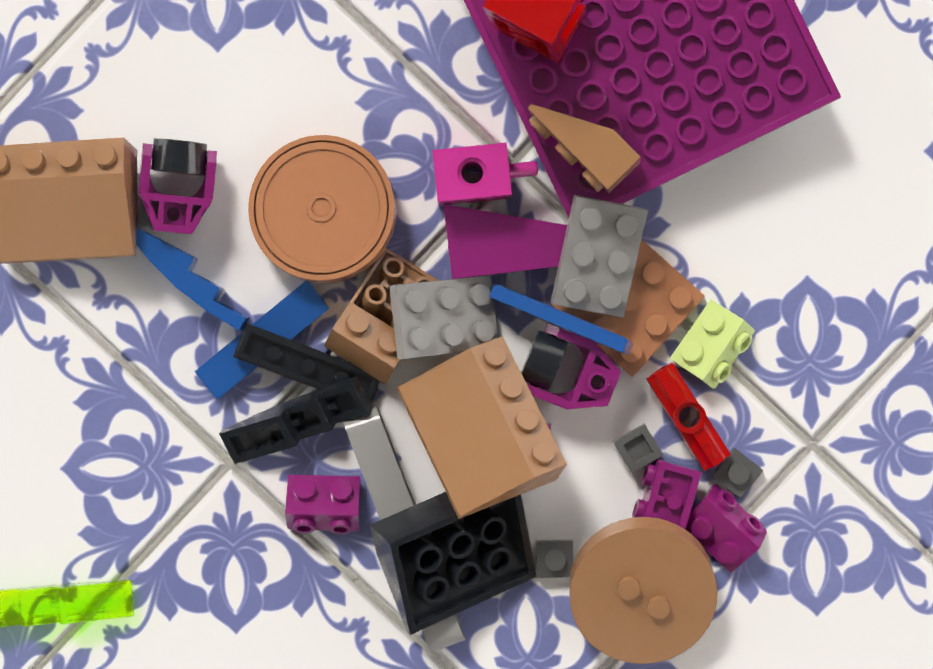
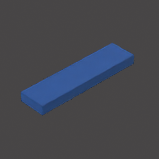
(285, 319)
(561, 319)

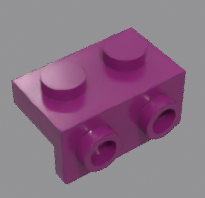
(323, 503)
(725, 528)

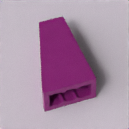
(499, 243)

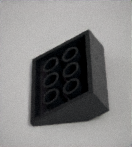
(451, 563)

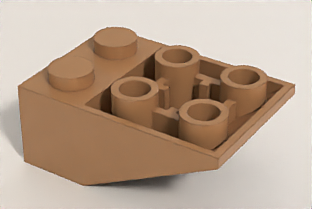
(595, 147)
(366, 327)

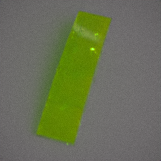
(66, 603)

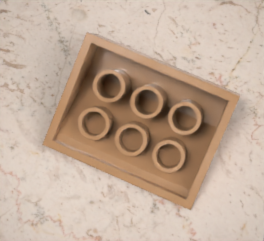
(68, 200)
(482, 428)

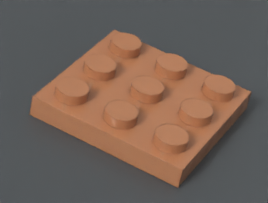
(654, 309)

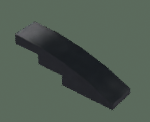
(295, 420)

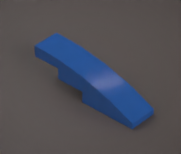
(178, 268)

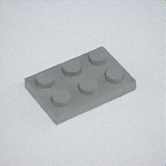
(599, 256)
(442, 316)

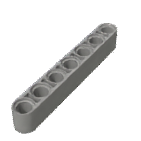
(390, 496)

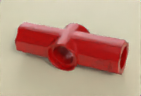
(700, 436)

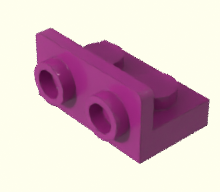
(668, 492)

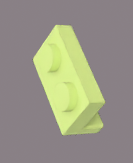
(713, 344)

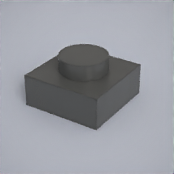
(637, 448)
(737, 472)
(554, 558)

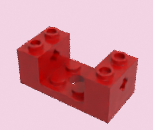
(537, 24)

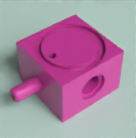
(490, 160)

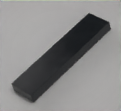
(298, 360)

